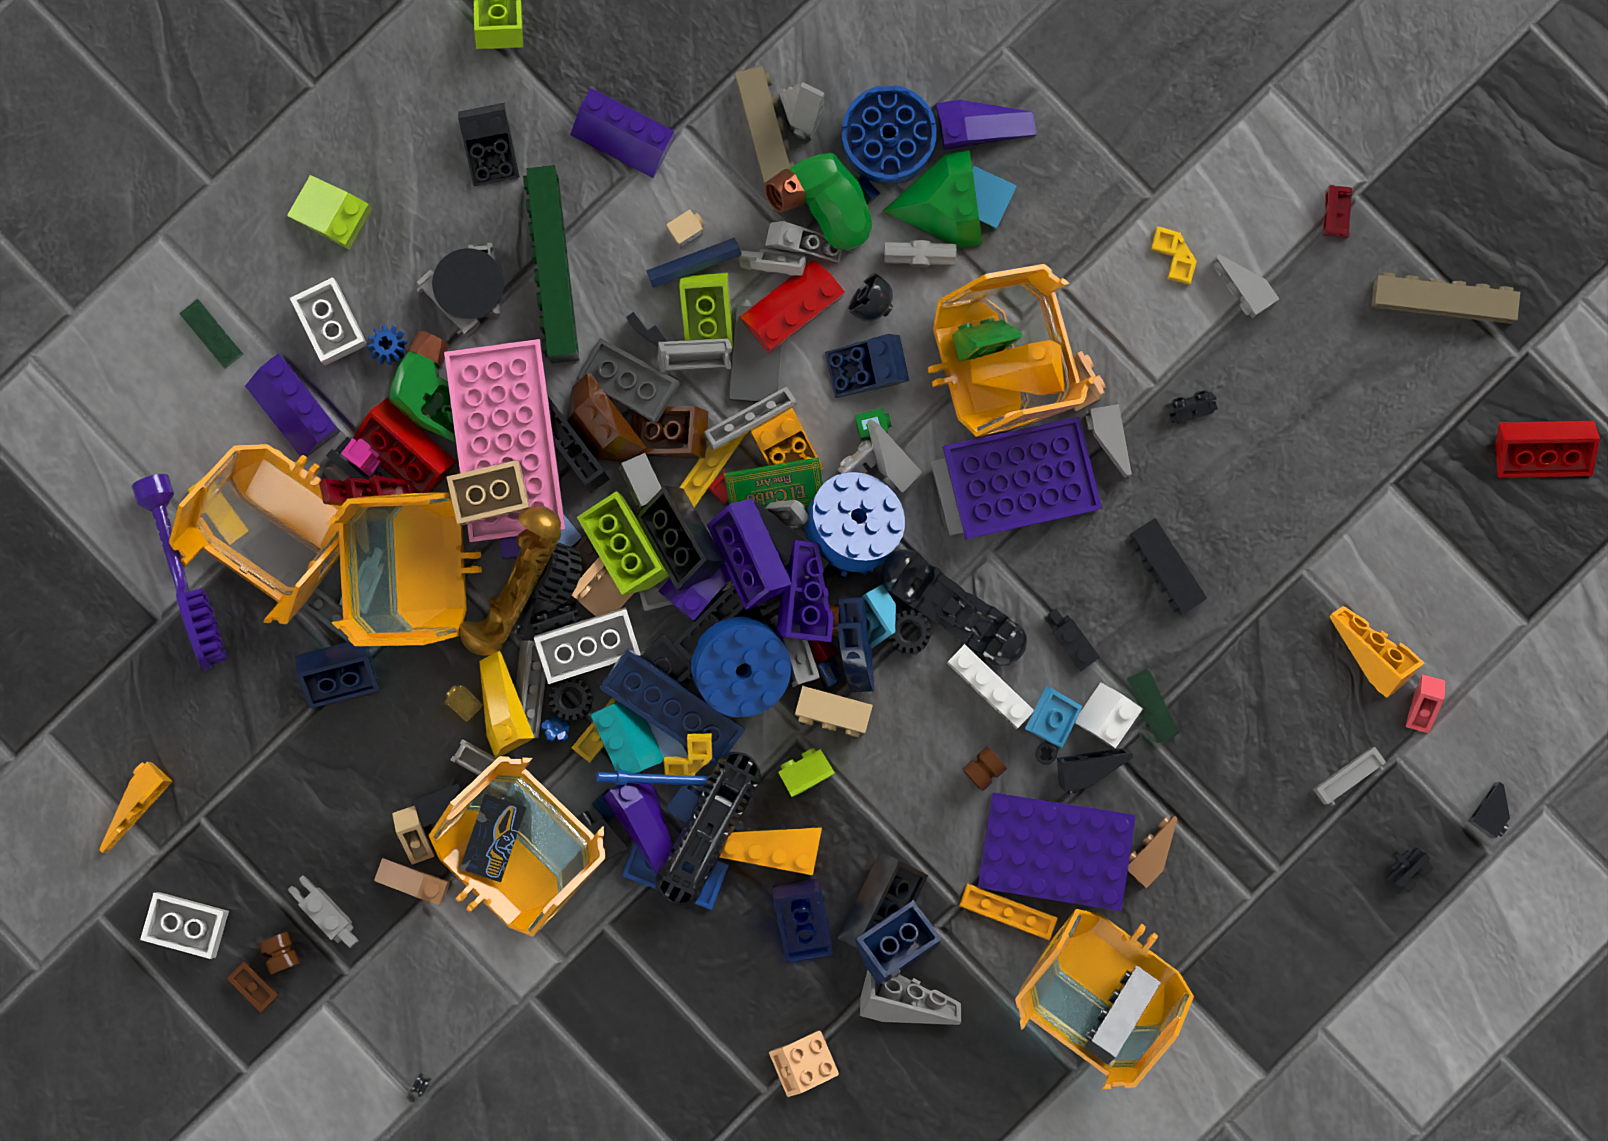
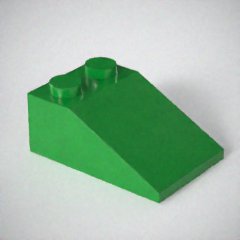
(984, 338)

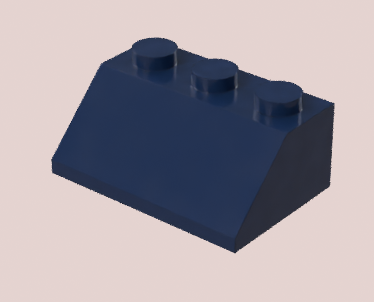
(336, 673)
(897, 943)

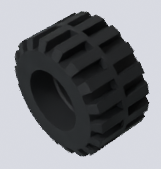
(559, 576)

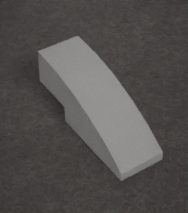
(946, 496)

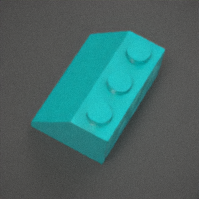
(627, 738)

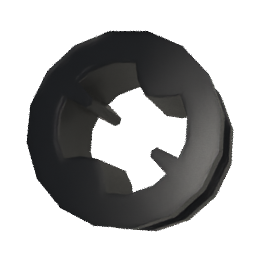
(1053, 754)
(420, 1085)

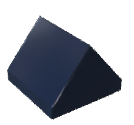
(868, 189)
(829, 673)
(602, 807)

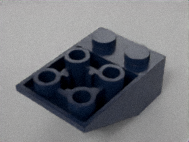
(867, 365)

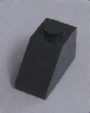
(433, 805)
(1492, 812)

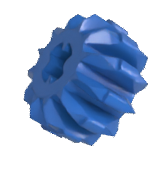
(393, 337)

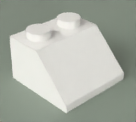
(1108, 715)

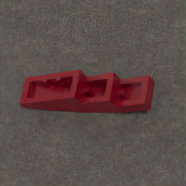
(337, 491)

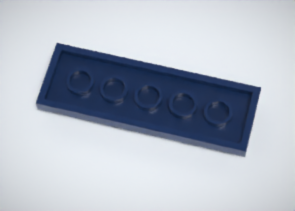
(668, 704)

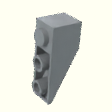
(801, 240)
(1249, 287)

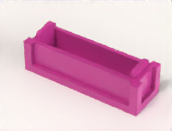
(362, 456)

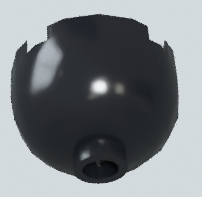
(872, 300)

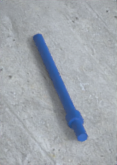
(623, 778)

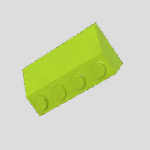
(622, 545)

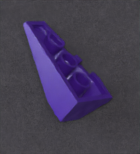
(976, 123)
(698, 597)
(804, 604)
(642, 817)

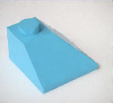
(879, 615)

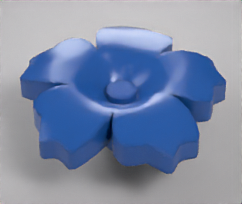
(555, 729)

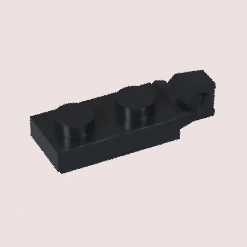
(1072, 640)

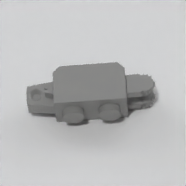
(325, 913)

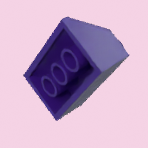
(622, 133)
(291, 406)
(749, 553)

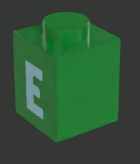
(877, 416)

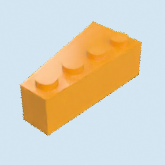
(780, 849)

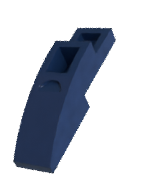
(854, 645)

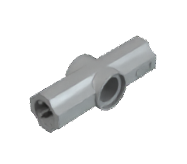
(919, 253)

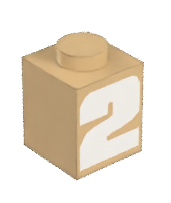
(685, 228)

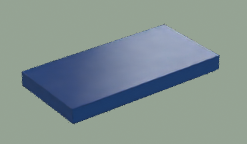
(640, 871)

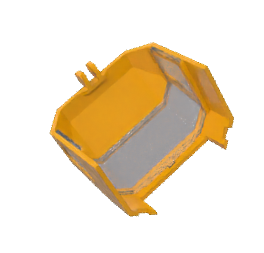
(1029, 304)
(262, 523)

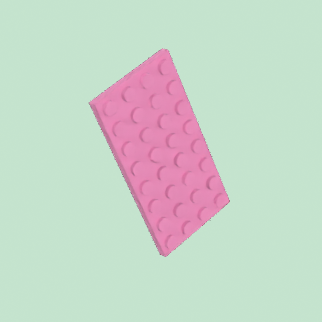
(504, 418)

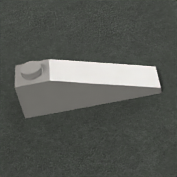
(803, 109)

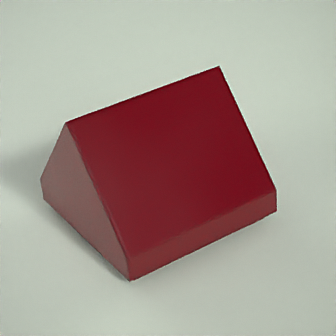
(822, 651)

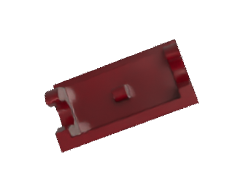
(1337, 211)

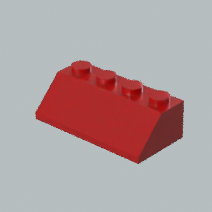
(792, 306)
(404, 448)
(1546, 449)

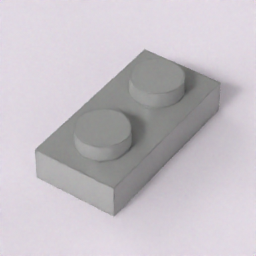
(789, 512)

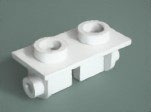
(855, 462)

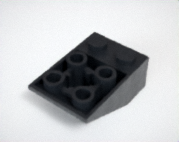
(488, 144)

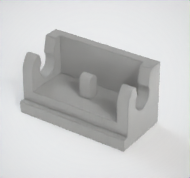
(640, 480)

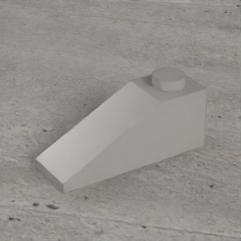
(1109, 433)
(891, 460)

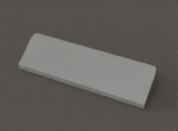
(750, 418)
(530, 684)

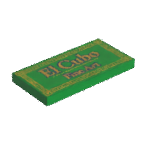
(776, 483)

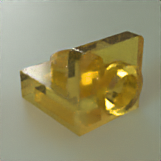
(463, 702)

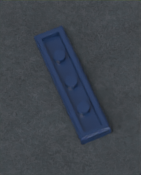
(693, 262)

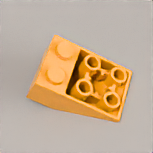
(783, 439)

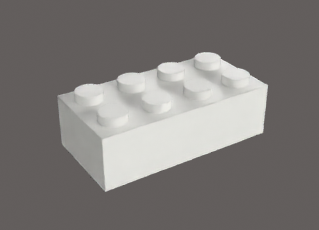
(585, 645)

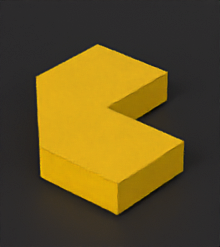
(1173, 244)
(698, 755)

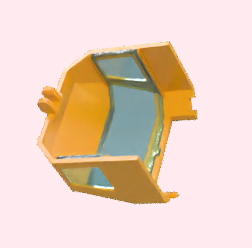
(401, 569)
(548, 857)
(1079, 976)

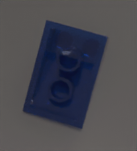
(802, 920)

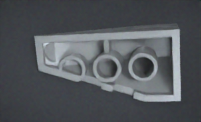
(907, 1002)

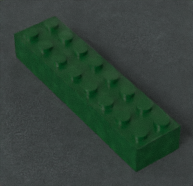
(553, 266)

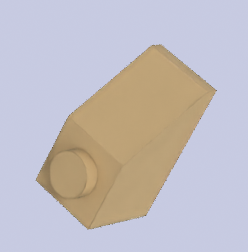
(412, 835)

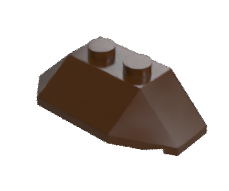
(601, 423)

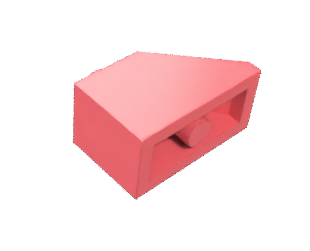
(1426, 703)

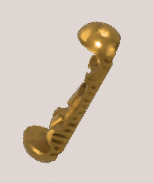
(536, 546)

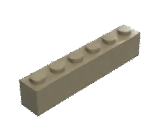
(762, 122)
(1445, 299)

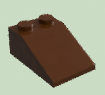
(676, 434)

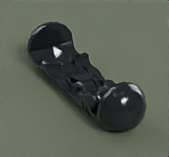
(959, 612)
(707, 831)

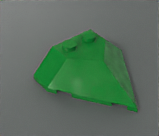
(943, 202)

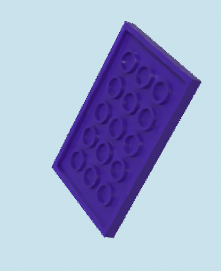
(1021, 478)
(1057, 851)

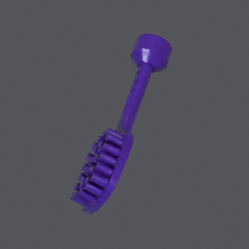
(154, 495)

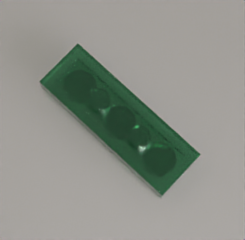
(211, 333)
(1153, 705)

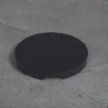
(468, 283)

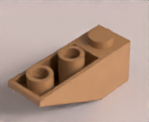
(1151, 859)

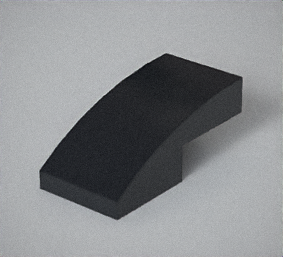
(652, 335)

